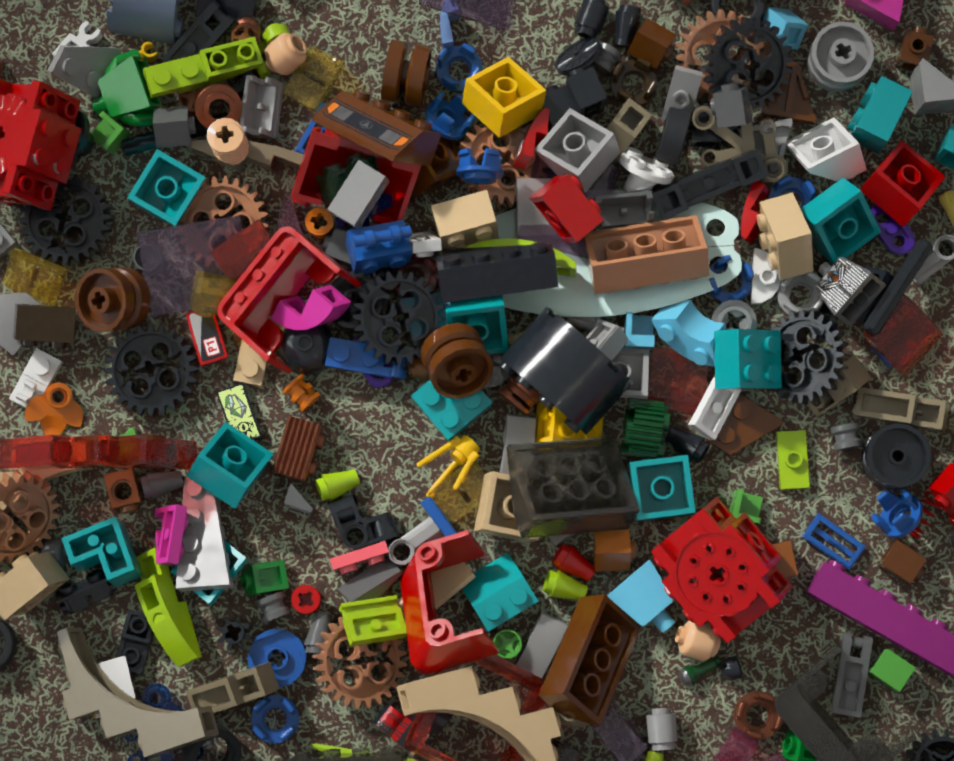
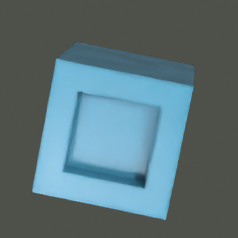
(789, 23)
(639, 331)

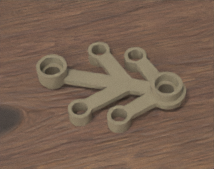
(742, 144)

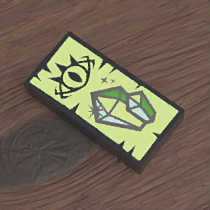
(239, 411)

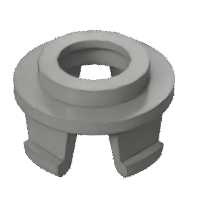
(807, 280)

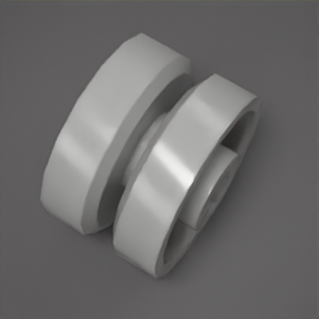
(855, 57)

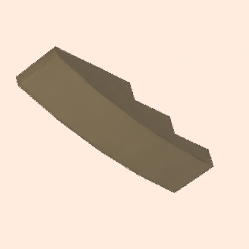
(259, 154)

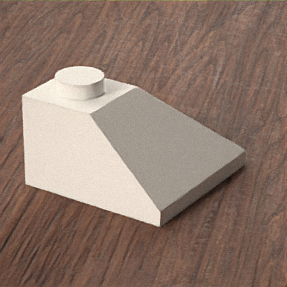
(828, 151)

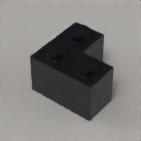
(580, 93)

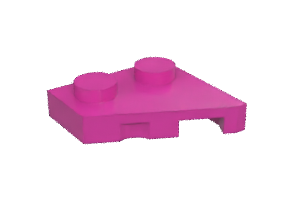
(169, 540)

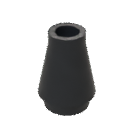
(626, 24)
(688, 443)

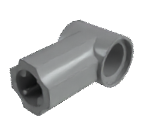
(935, 260)
(415, 538)

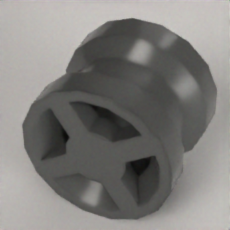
(606, 60)
(846, 436)
(273, 607)

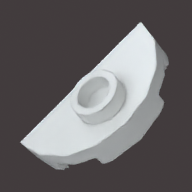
(765, 282)

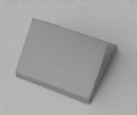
(931, 90)
(635, 365)

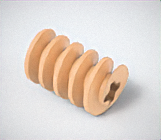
(228, 141)

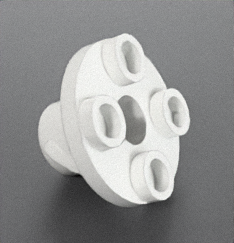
(644, 171)

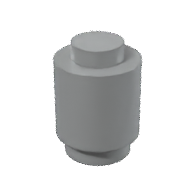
(662, 729)

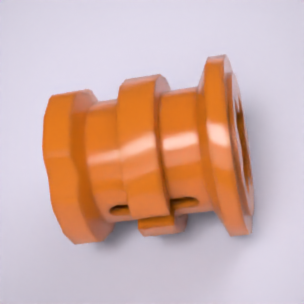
(315, 215)
(301, 393)

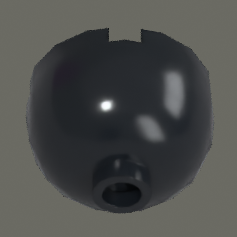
(305, 349)

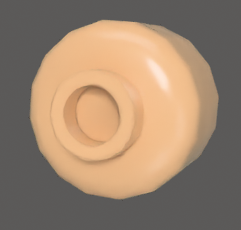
(285, 54)
(697, 641)

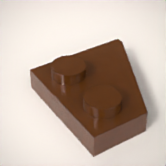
(793, 102)
(744, 426)

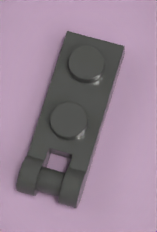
(851, 675)

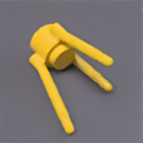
(463, 451)

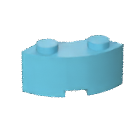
(688, 331)

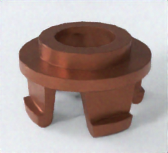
(216, 91)
(768, 702)

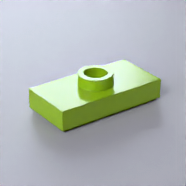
(792, 460)

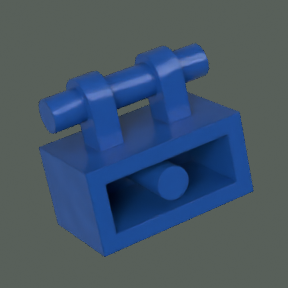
(379, 246)

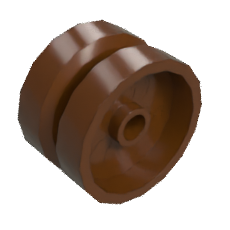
(410, 74)
(112, 299)
(456, 360)

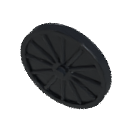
(578, 55)

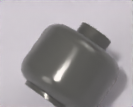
(57, 550)

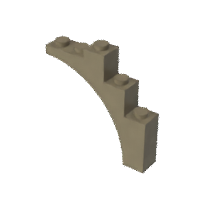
(120, 713)

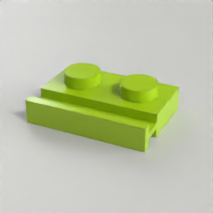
(373, 620)

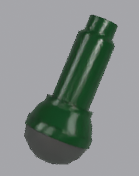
(690, 674)

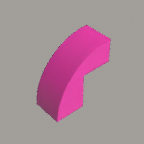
(322, 307)

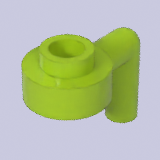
(269, 35)

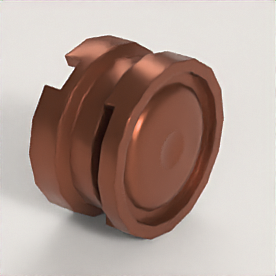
(526, 397)

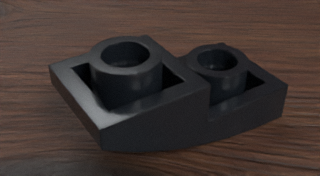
(135, 641)

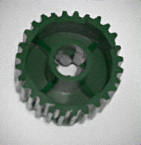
(644, 428)

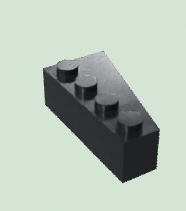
(495, 270)

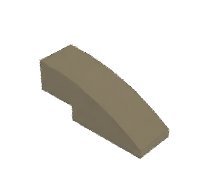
(902, 409)
(235, 688)

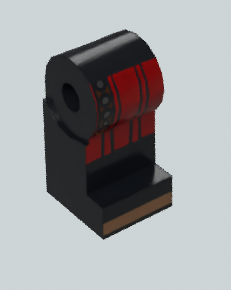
(395, 725)

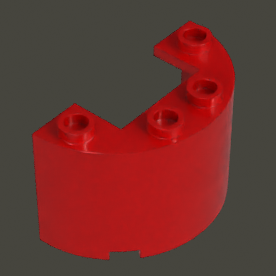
(331, 147)

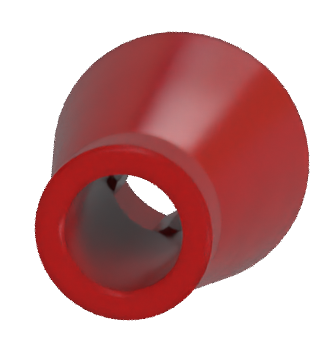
(571, 561)

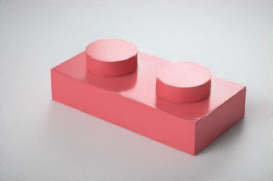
(348, 562)

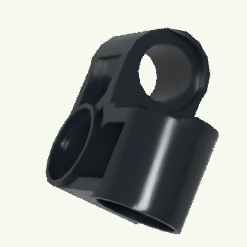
(374, 529)

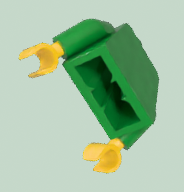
(126, 90)

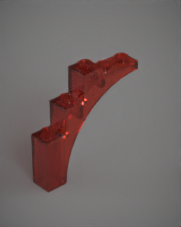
(97, 452)

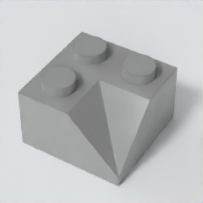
(578, 148)

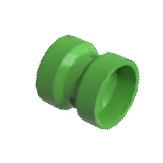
(508, 643)

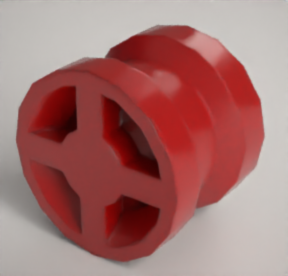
(310, 601)

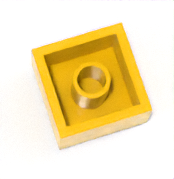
(503, 96)

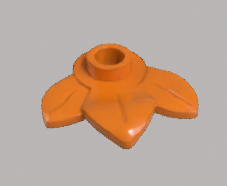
(54, 415)

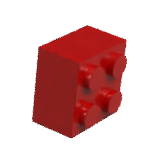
(902, 183)
(567, 208)

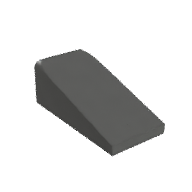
(371, 582)

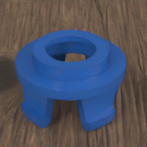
(448, 56)
(449, 115)
(480, 174)
(803, 188)
(746, 276)
(892, 518)
(258, 719)

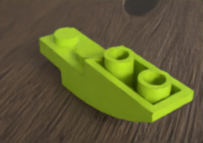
(203, 69)
(165, 615)

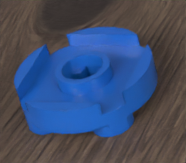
(285, 643)

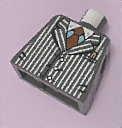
(847, 288)

